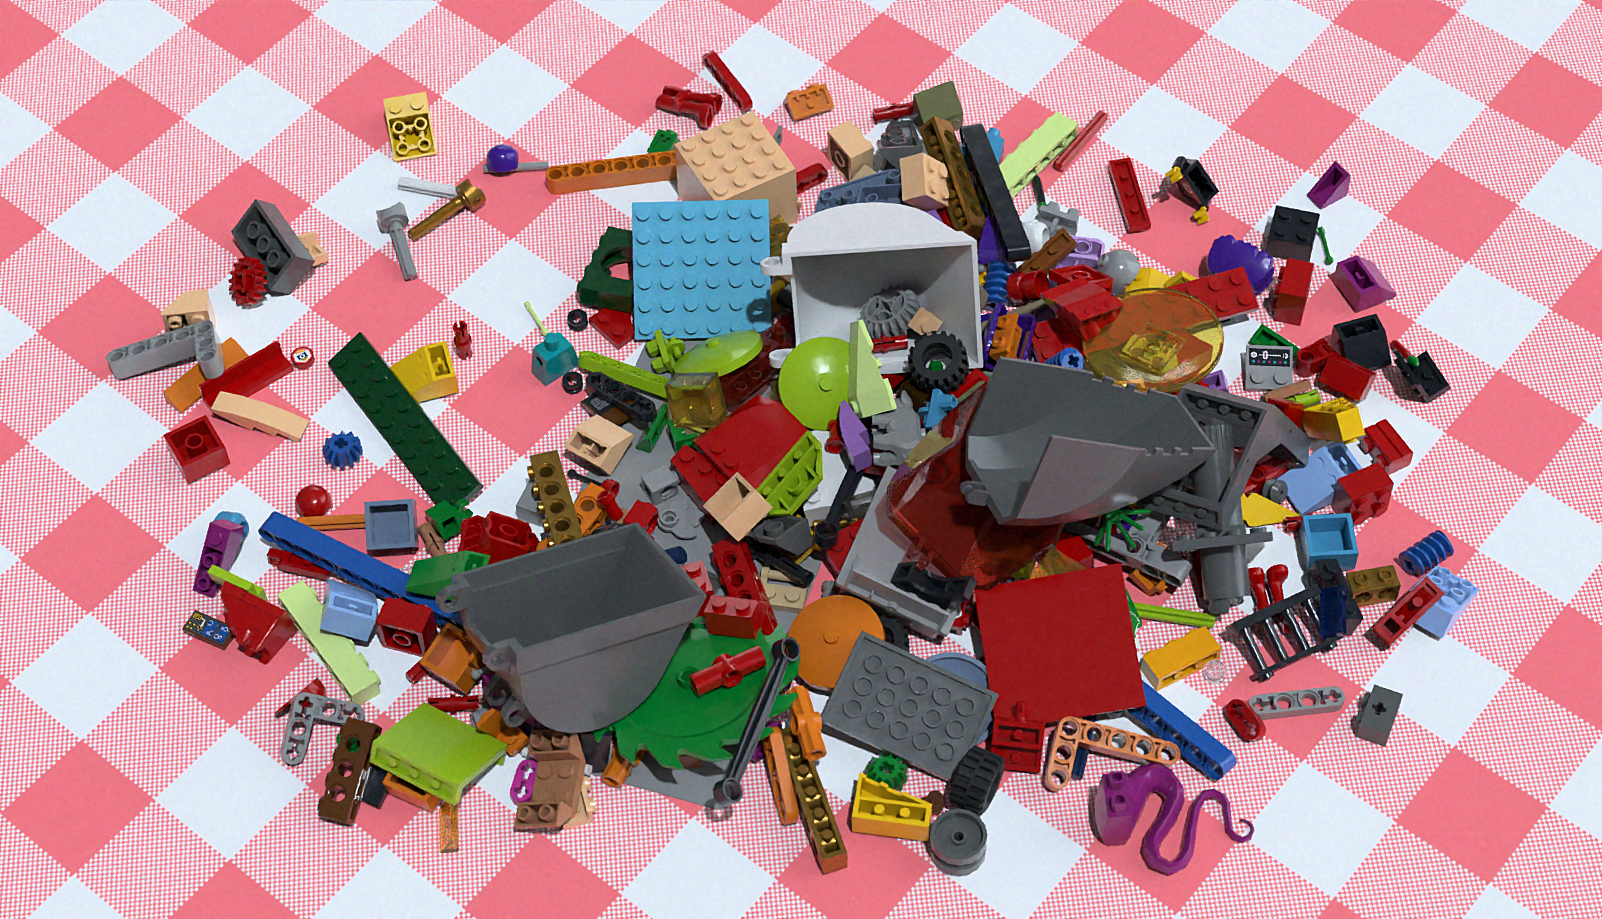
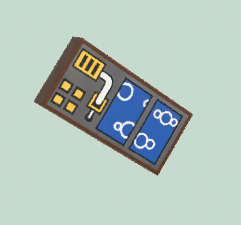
(208, 630)

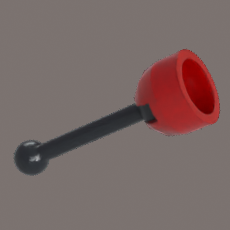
(607, 484)

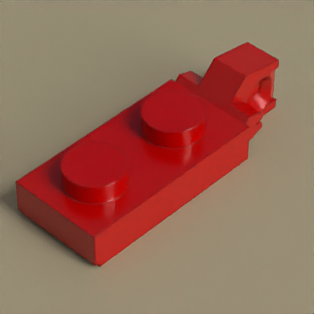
(292, 563)

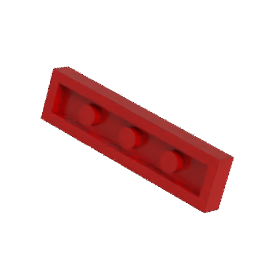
(1129, 195)

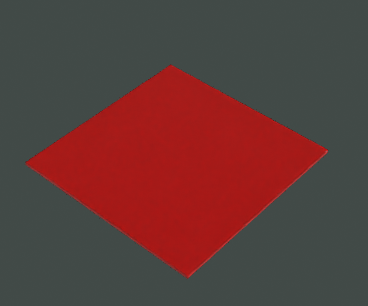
(1061, 645)

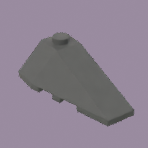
(899, 142)
(784, 534)

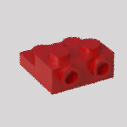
(1069, 273)

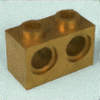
(1374, 585)

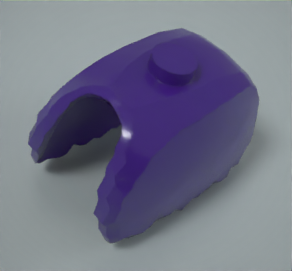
(1231, 254)
(1025, 340)

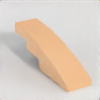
(257, 414)

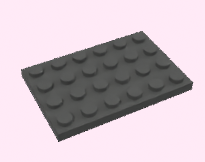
(908, 707)

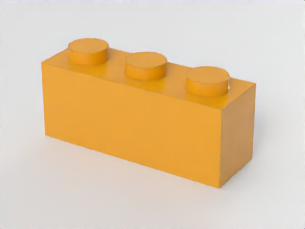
(1180, 658)

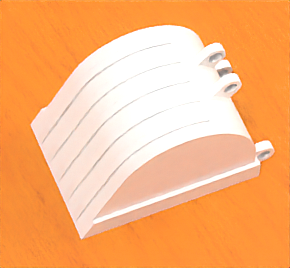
(862, 247)

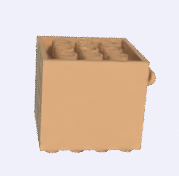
(738, 164)

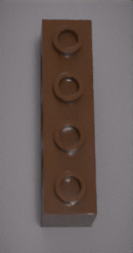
(354, 784)

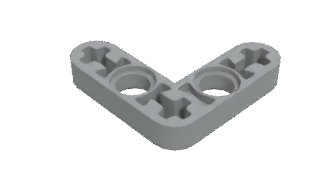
(312, 711)

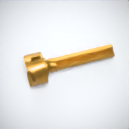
(466, 197)

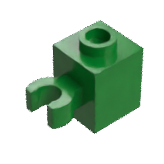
(446, 518)

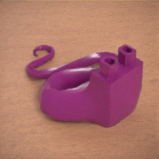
(1122, 801)

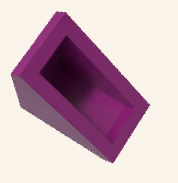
(1331, 186)

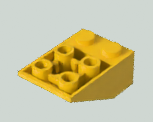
(410, 126)
(428, 372)

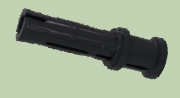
(774, 558)

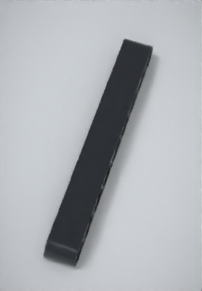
(995, 193)

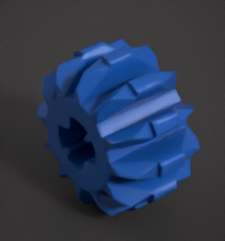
(342, 450)

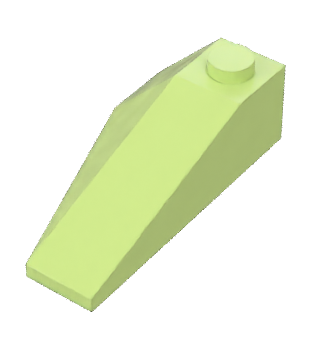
(867, 389)

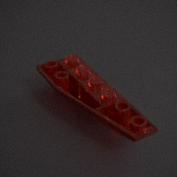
(755, 374)

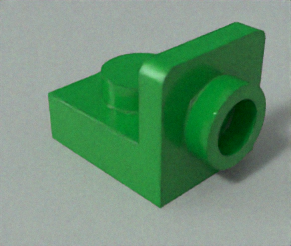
(663, 141)
(678, 436)

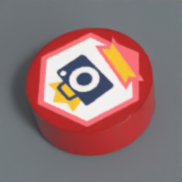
(302, 358)

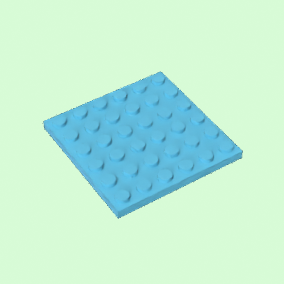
(700, 267)

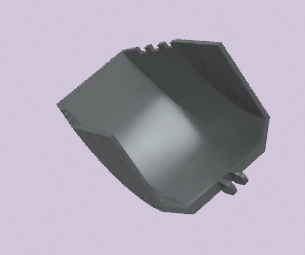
(1073, 446)

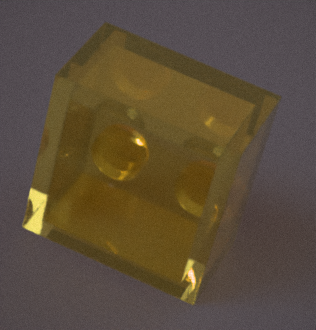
(696, 400)

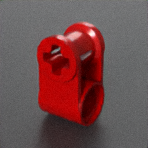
(1312, 358)

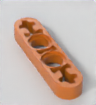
(780, 777)

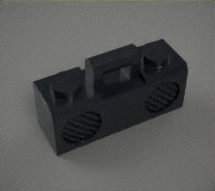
(1328, 574)

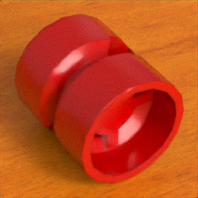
(1027, 286)

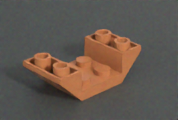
(556, 780)

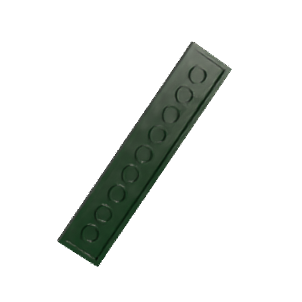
(404, 422)

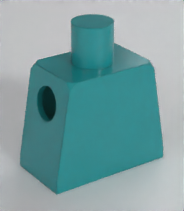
(553, 358)

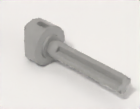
(394, 220)

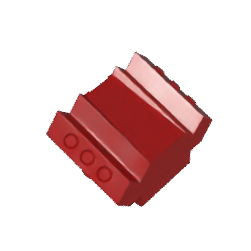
(1083, 307)
(498, 537)

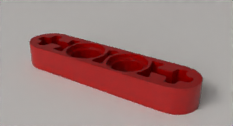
(727, 81)

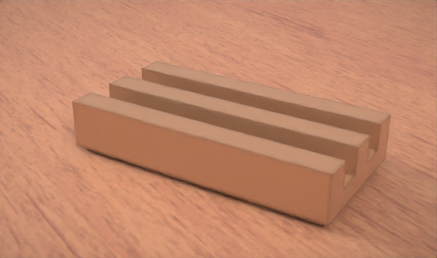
(1288, 390)

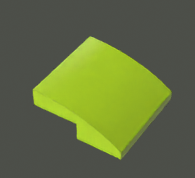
(220, 575)

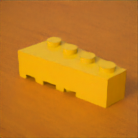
(1333, 421)

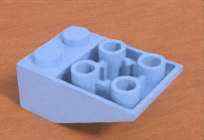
(1314, 484)
(1451, 605)
(348, 610)

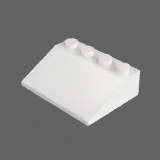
(834, 469)

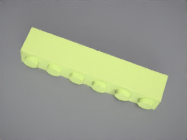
(1036, 152)
(332, 649)

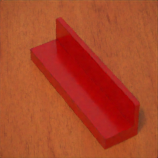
(248, 375)

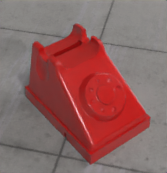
(256, 622)

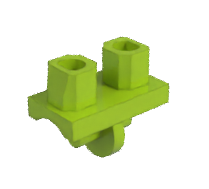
(667, 350)

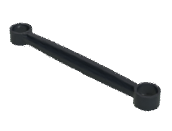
(847, 488)
(756, 722)

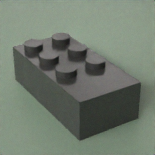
(269, 237)

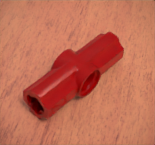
(1262, 472)
(727, 670)

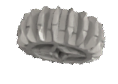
(889, 311)

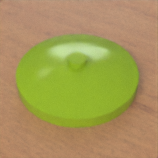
(721, 353)
(815, 381)

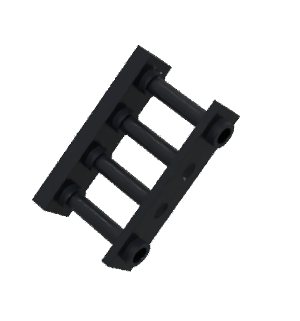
(1264, 618)

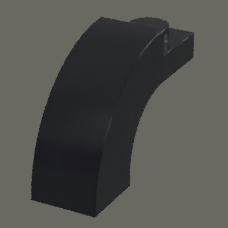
(933, 588)

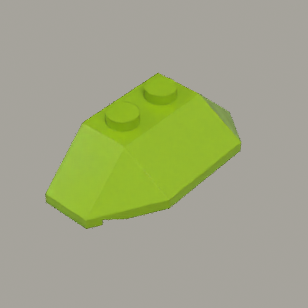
(794, 477)

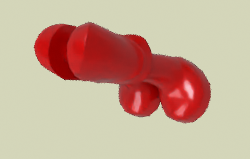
(682, 100)
(1275, 577)

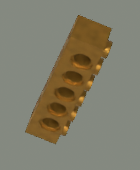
(963, 201)
(554, 498)
(814, 807)

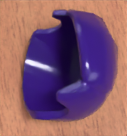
(502, 158)

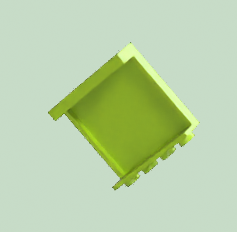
(436, 752)

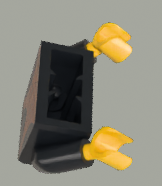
(1194, 184)

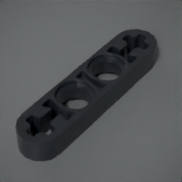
(624, 393)

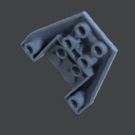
(878, 187)

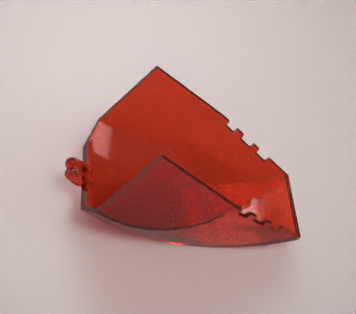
(941, 524)

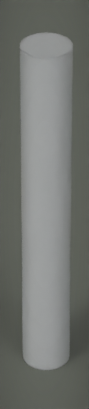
(524, 166)

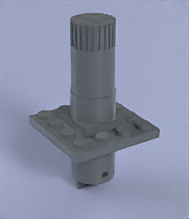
(1221, 552)

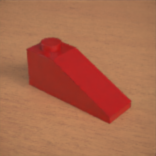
(1407, 612)

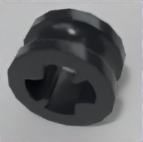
(577, 314)
(569, 377)

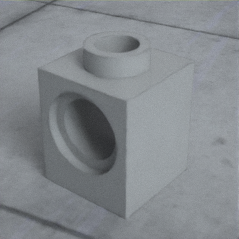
(660, 484)

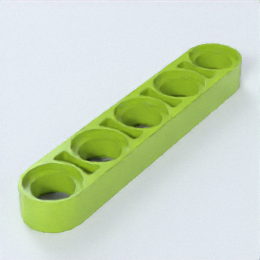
(623, 372)

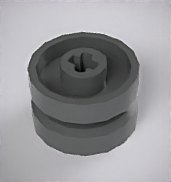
(958, 842)

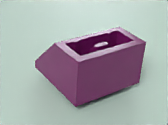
(1362, 282)

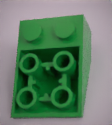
(435, 573)

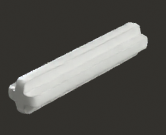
(426, 187)

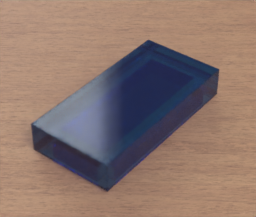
(1333, 612)

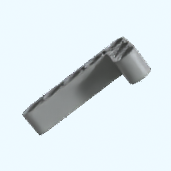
(189, 341)

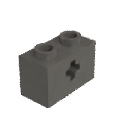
(1379, 715)

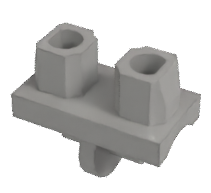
(1057, 219)

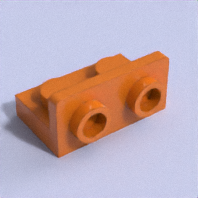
(808, 102)

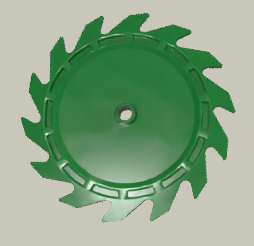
(679, 721)

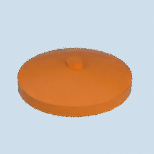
(828, 635)

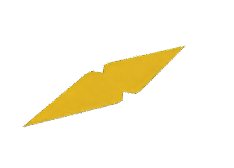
(1262, 511)

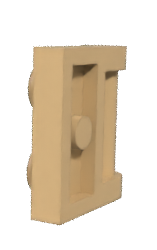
(783, 597)

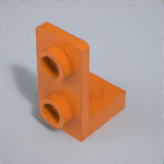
(492, 724)

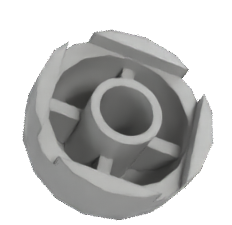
(1120, 266)

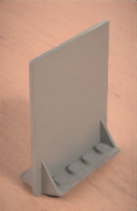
(872, 564)

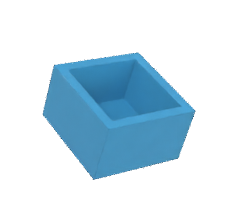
(1329, 538)

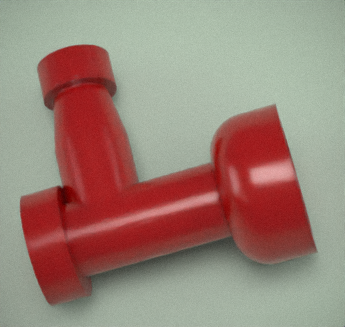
(834, 443)

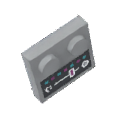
(1268, 367)

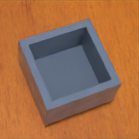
(391, 524)

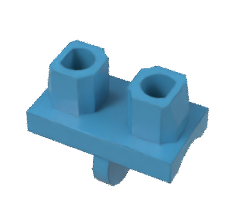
(936, 408)

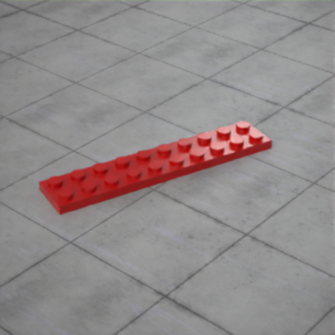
(1225, 293)

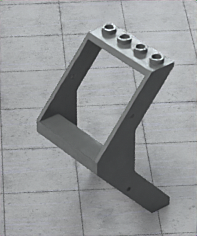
(1255, 427)

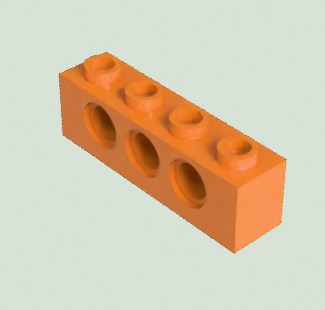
(588, 520)

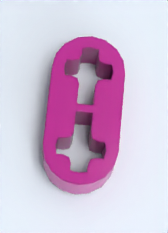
(519, 781)

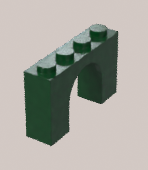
(600, 288)

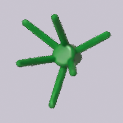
(1115, 517)

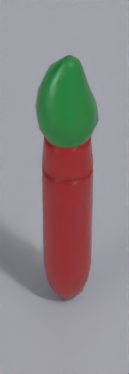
(1406, 354)

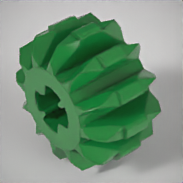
(888, 771)

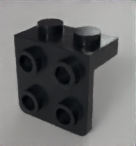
(1425, 379)

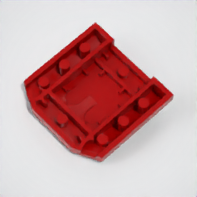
(751, 439)

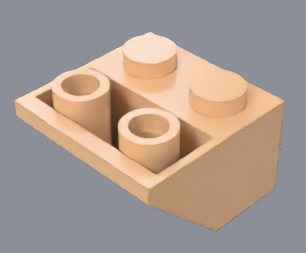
(188, 309)
(599, 443)

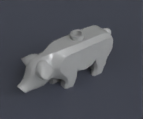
(896, 432)

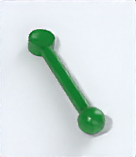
(1328, 260)

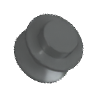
(1275, 490)

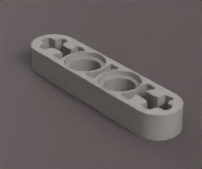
(1295, 699)

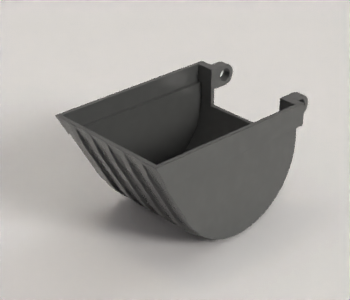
(576, 626)

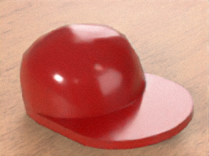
(315, 687)

